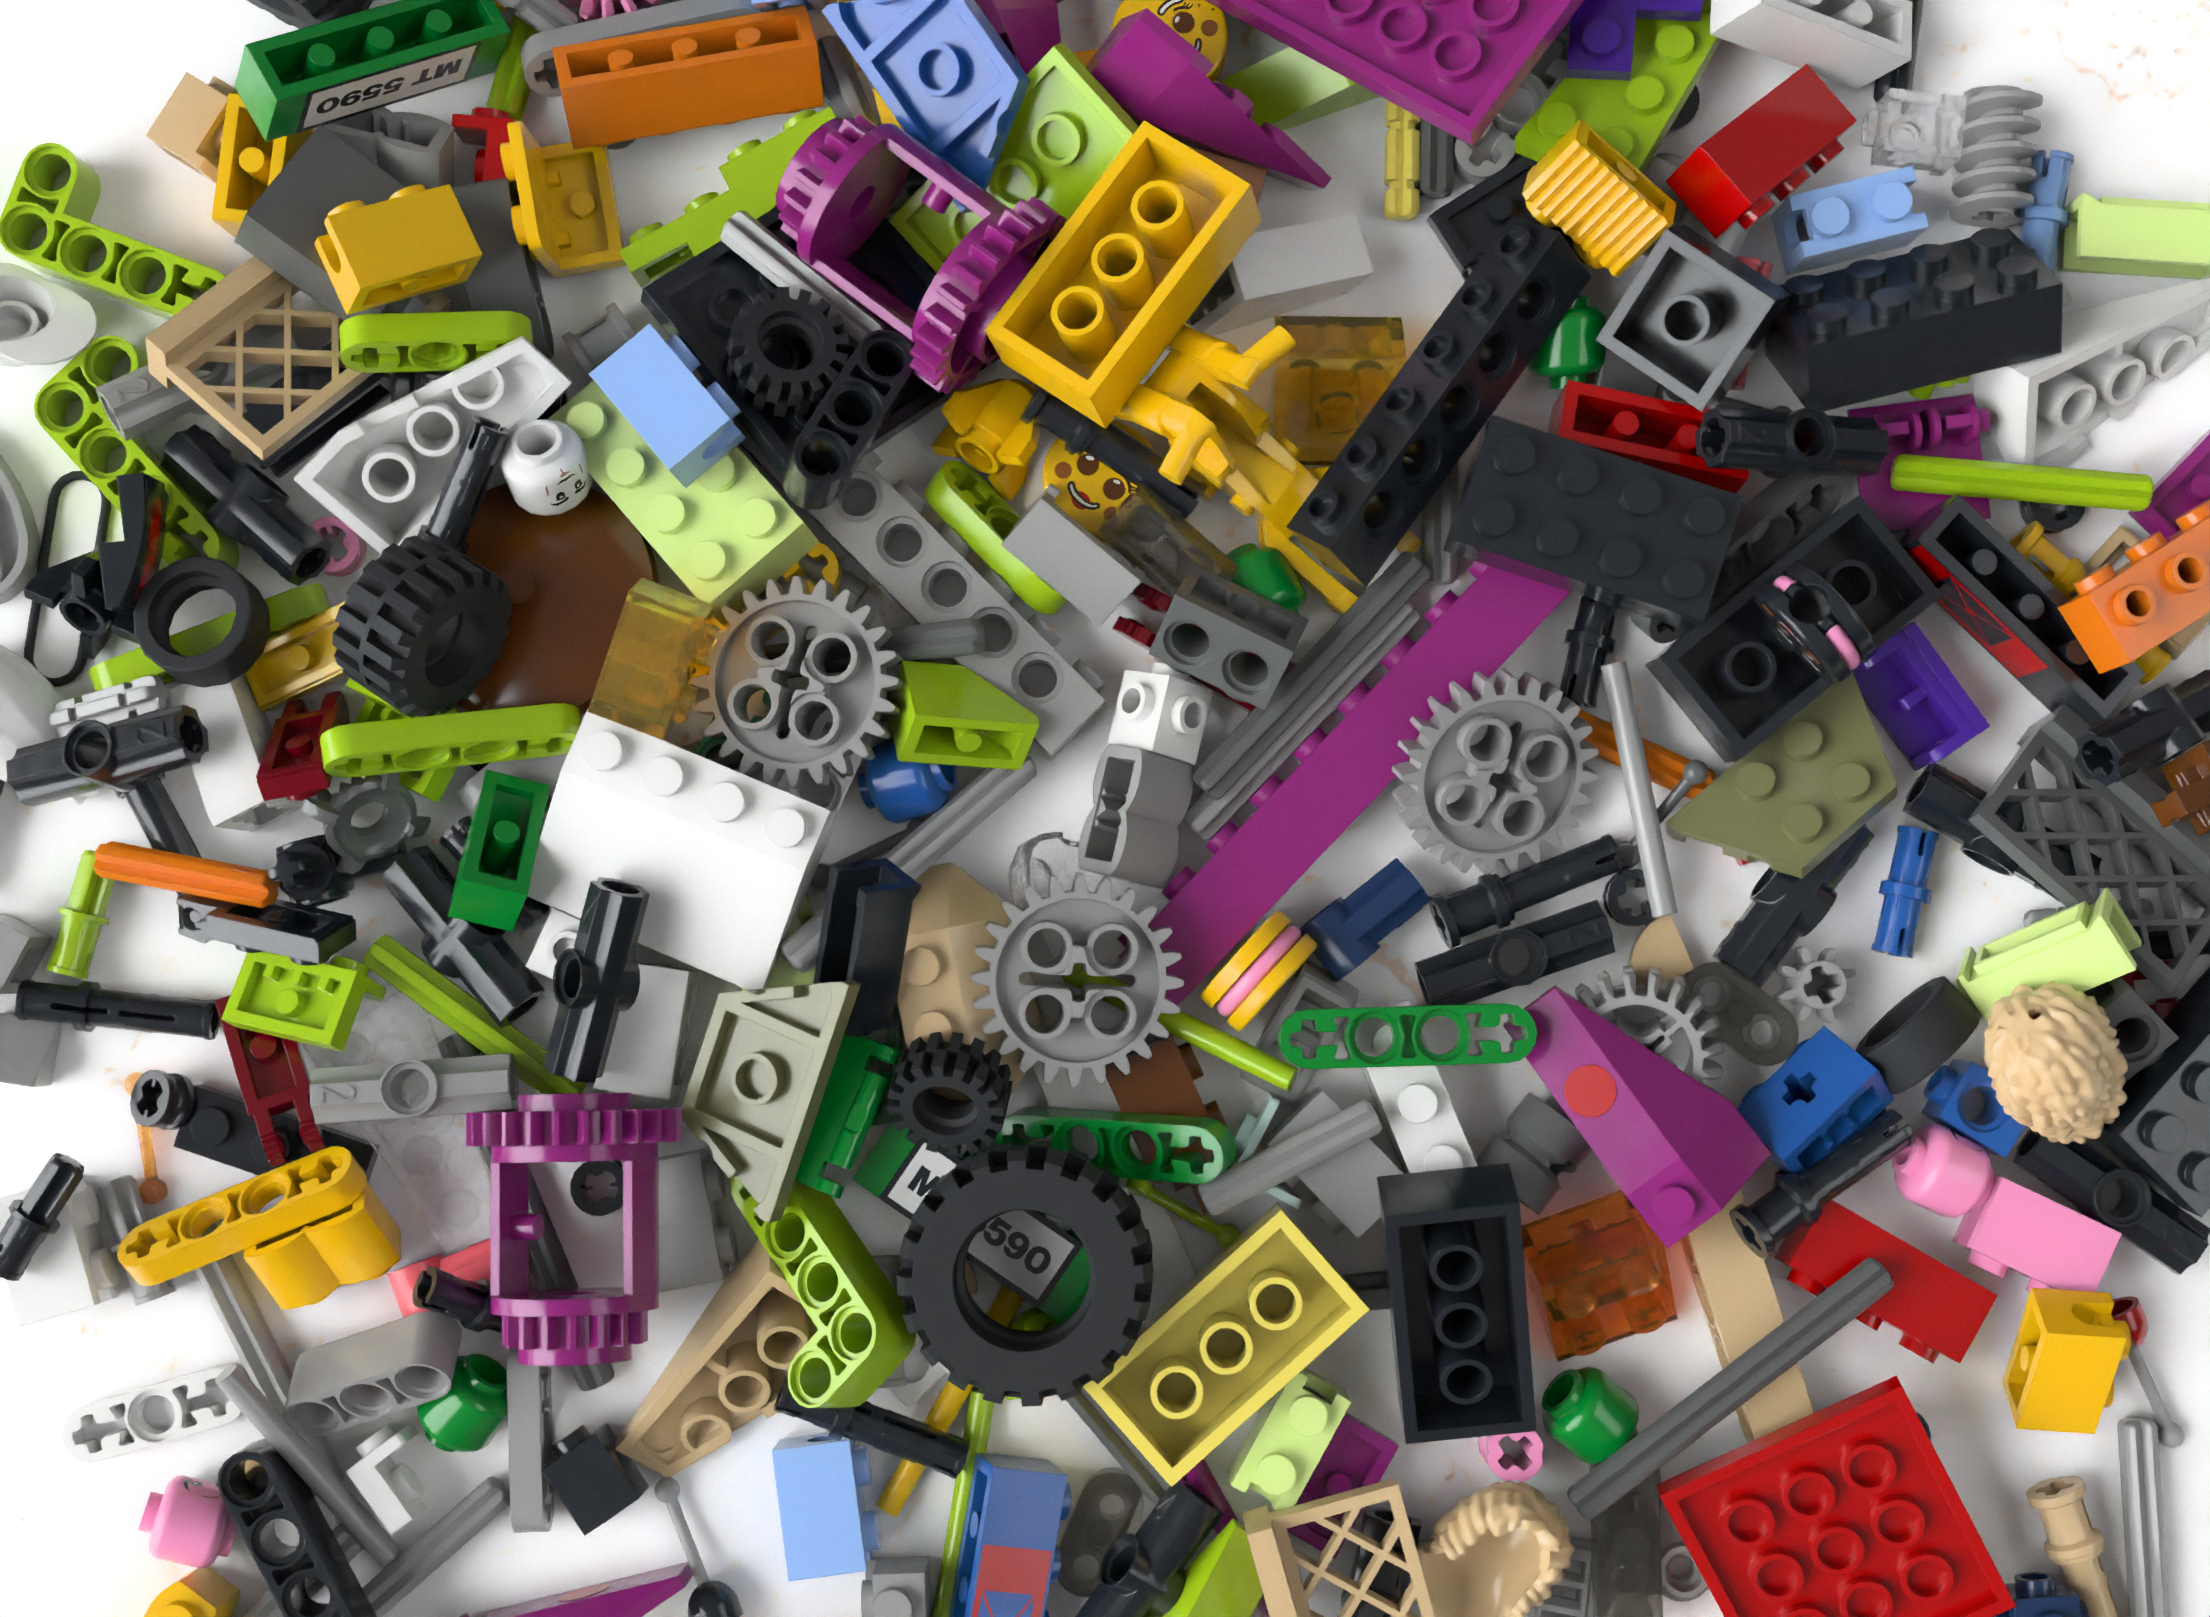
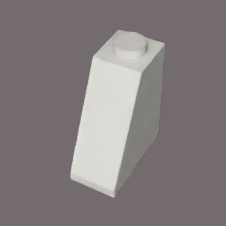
(1286, 272)
(236, 748)

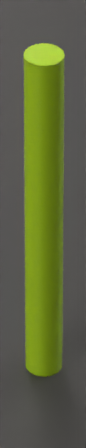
(1204, 1036)
(977, 1430)

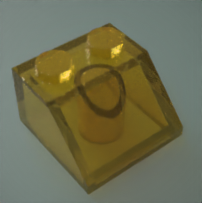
(1332, 379)

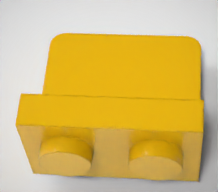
(565, 204)

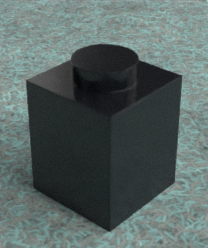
(593, 1476)

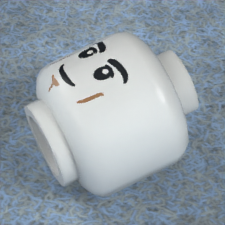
(546, 467)

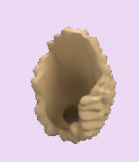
(2057, 1069)
(1495, 1553)

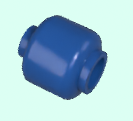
(904, 789)

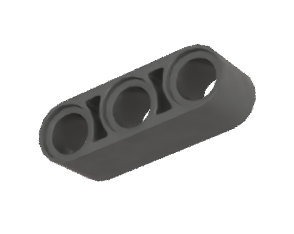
(505, 273)

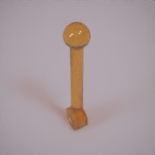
(152, 1189)

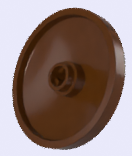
(566, 595)

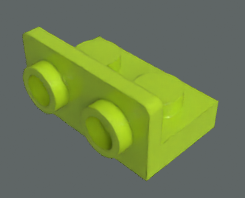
(300, 1001)

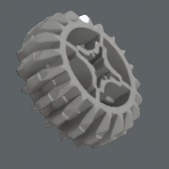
(1659, 1030)

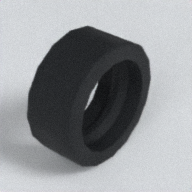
(167, 593)
(1919, 1034)

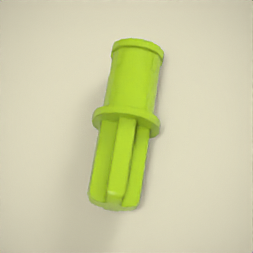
(81, 920)

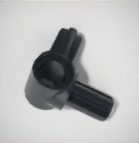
(309, 874)

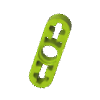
(426, 339)
(983, 523)

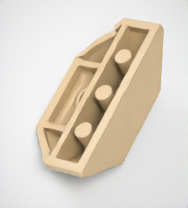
(938, 960)

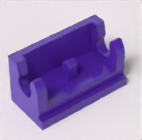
(1918, 698)

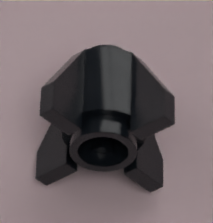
(81, 598)

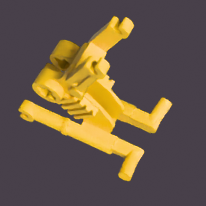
(1225, 442)

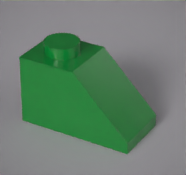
(499, 851)

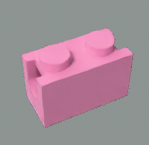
(2036, 1239)

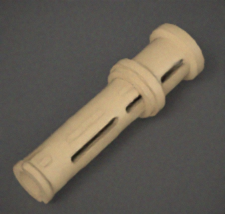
(2074, 1541)

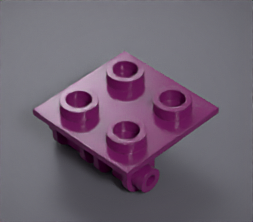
(1925, 428)

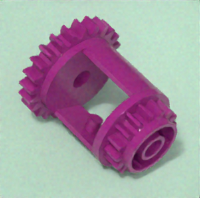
(841, 192)
(573, 1323)

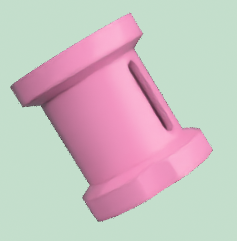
(1503, 1465)

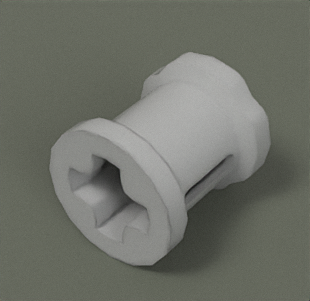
(599, 339)

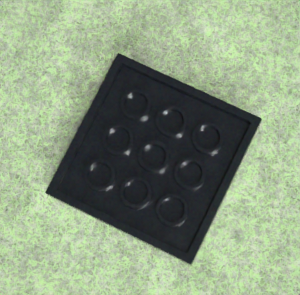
(708, 291)

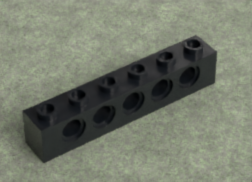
(1440, 400)

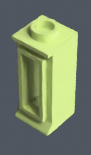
(2136, 238)
(2072, 947)

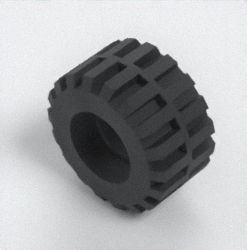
(422, 626)

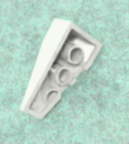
(392, 464)

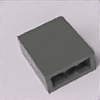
(293, 211)

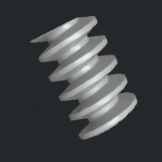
(1992, 156)

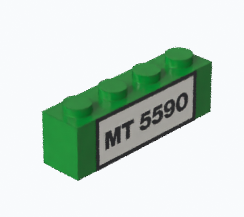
(367, 62)
(1019, 1248)

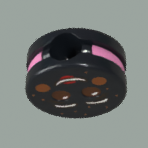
(1816, 622)

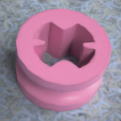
(352, 542)

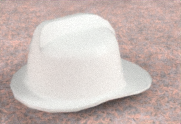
(41, 319)

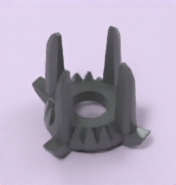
(363, 844)

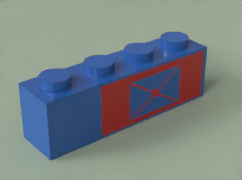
(1010, 1537)

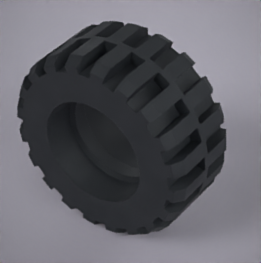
(1010, 1359)

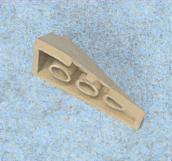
(723, 1369)

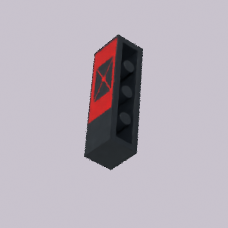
(2012, 611)

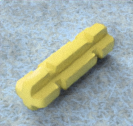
(1401, 164)

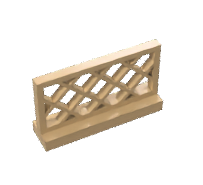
(223, 315)
(1278, 1561)

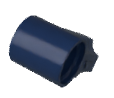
(1353, 926)

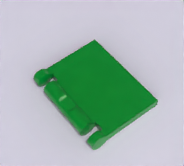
(845, 1112)

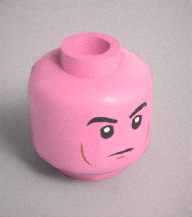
(1944, 1171)
(188, 1523)

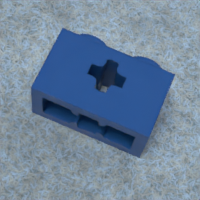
(1815, 1101)

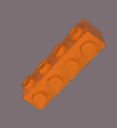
(689, 77)
(2148, 598)

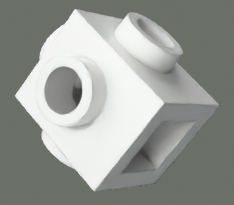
(1161, 713)

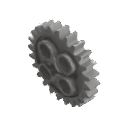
(854, 697)
(1495, 771)
(1073, 1039)

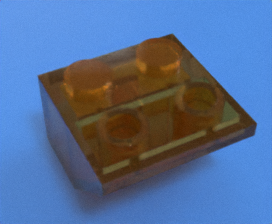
(1597, 1275)

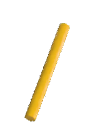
(942, 1414)

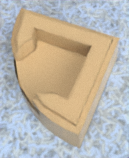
(1660, 947)

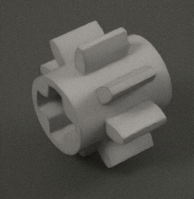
(1827, 995)

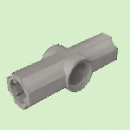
(143, 403)
(375, 1093)

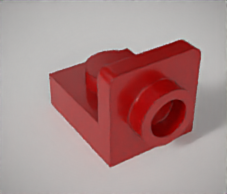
(488, 129)

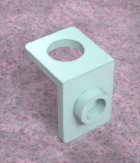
(1248, 1137)

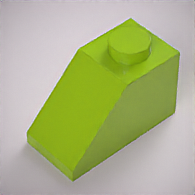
(958, 719)

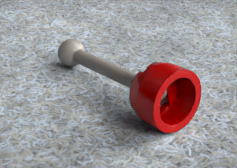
(2131, 1311)

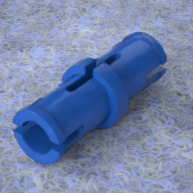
(1905, 891)

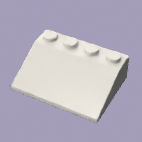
(705, 841)

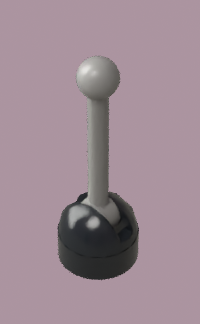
(709, 1597)

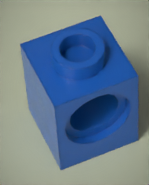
(1944, 1106)

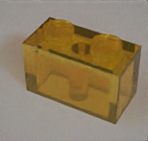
(654, 659)

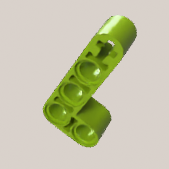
(74, 239)
(95, 437)
(843, 1292)

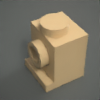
(193, 124)

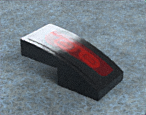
(133, 562)

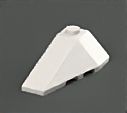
(2106, 357)

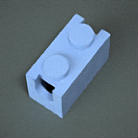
(1848, 220)
(668, 405)
(824, 1505)

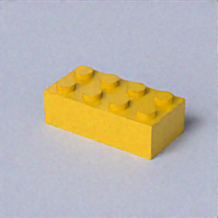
(1125, 273)

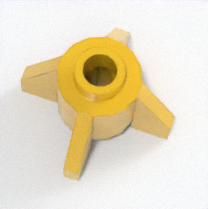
(989, 432)

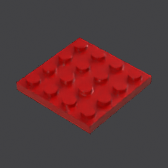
(1836, 1520)

